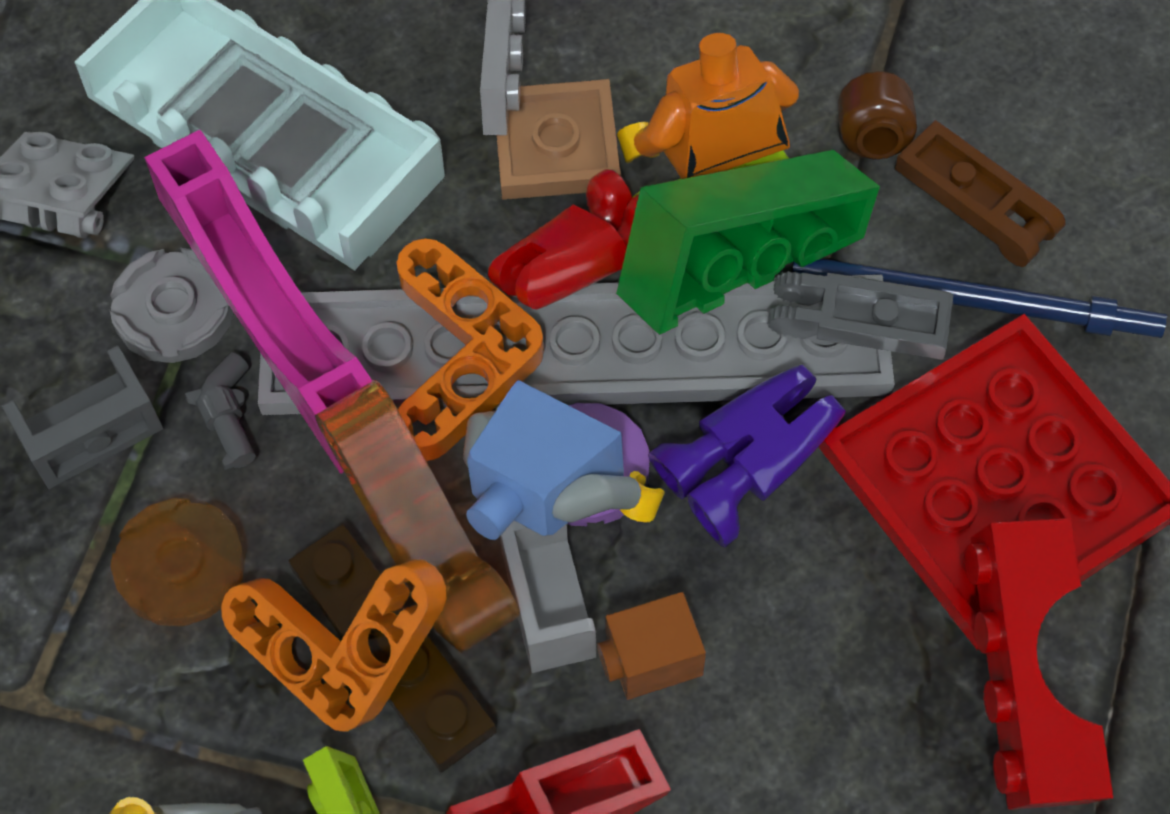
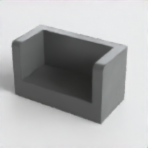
(87, 425)

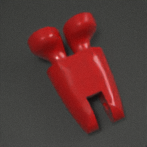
(570, 248)

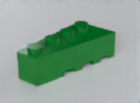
(736, 229)

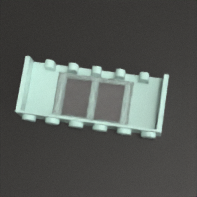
(285, 127)

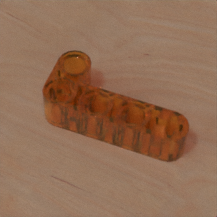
(414, 513)

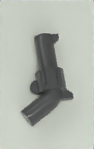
(221, 409)

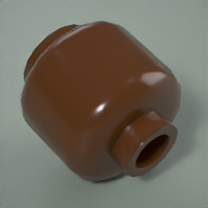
(877, 115)

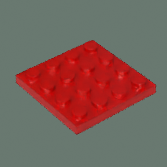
(992, 441)

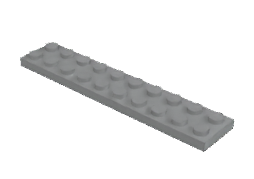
(596, 349)

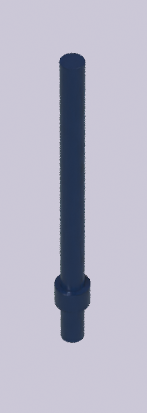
(1097, 315)

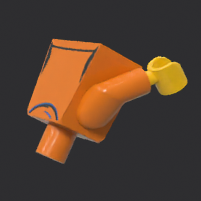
(716, 112)

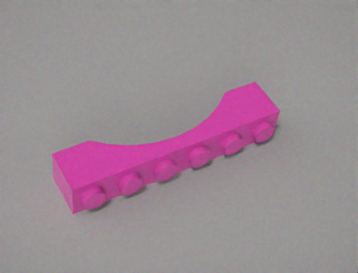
(252, 279)

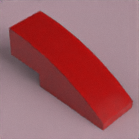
(600, 779)

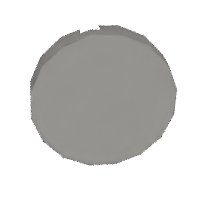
(168, 307)

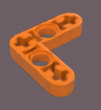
(483, 349)
(338, 661)

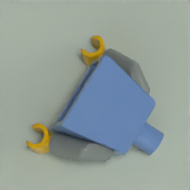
(547, 467)

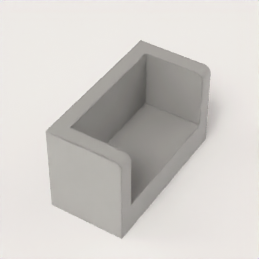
(548, 598)

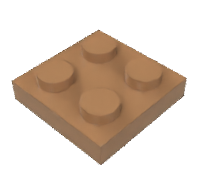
(558, 139)

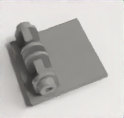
(57, 182)

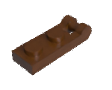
(980, 192)

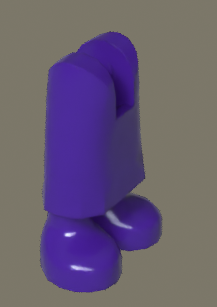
(753, 443)

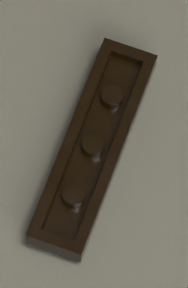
(430, 693)

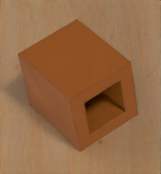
(652, 646)

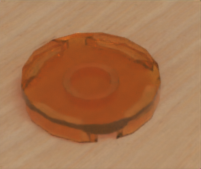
(177, 562)

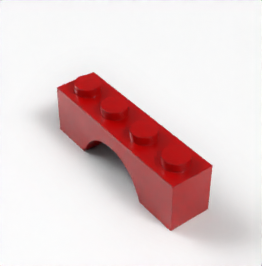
(1044, 748)

